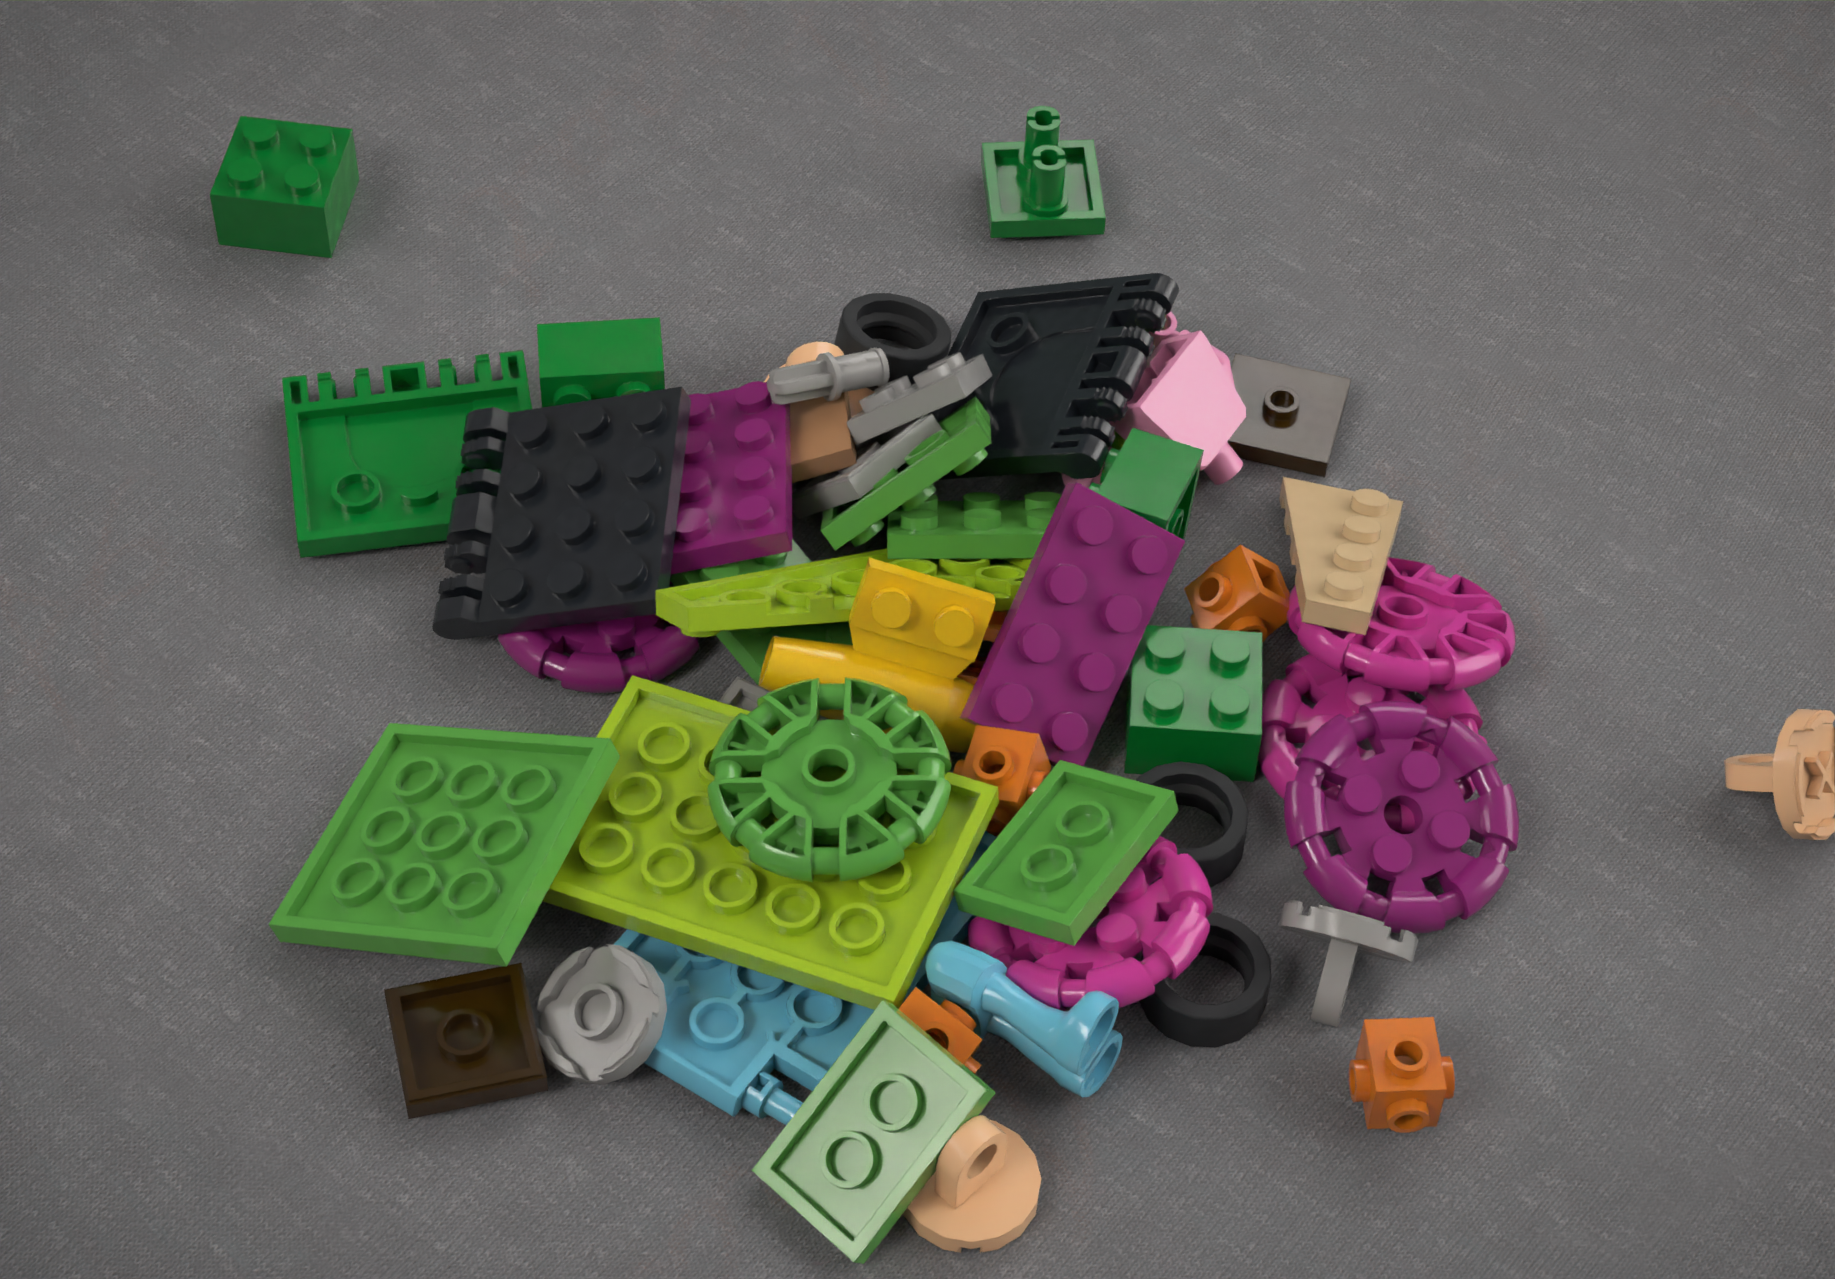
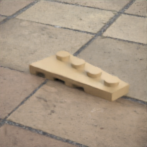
(1338, 550)

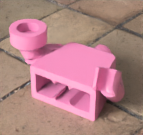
(1187, 399)

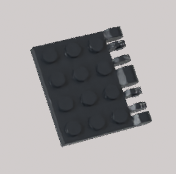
(1059, 369)
(573, 520)

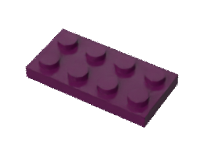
(734, 480)
(1074, 624)

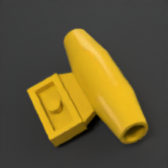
(905, 635)

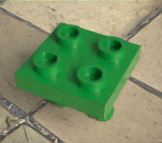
(1042, 182)

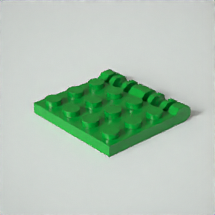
(387, 462)

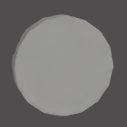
(601, 1014)

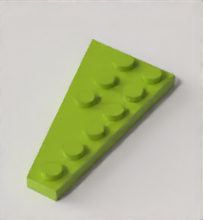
(816, 591)

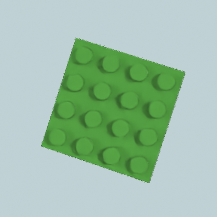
(446, 843)

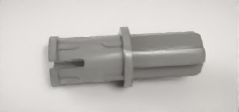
(828, 376)

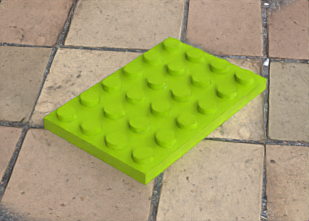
(668, 872)

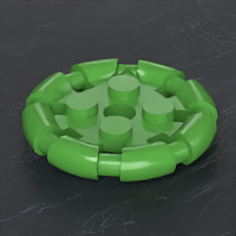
(833, 810)

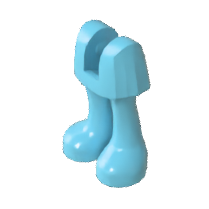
(1069, 1045)

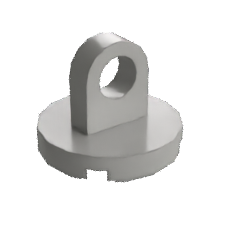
(1347, 936)

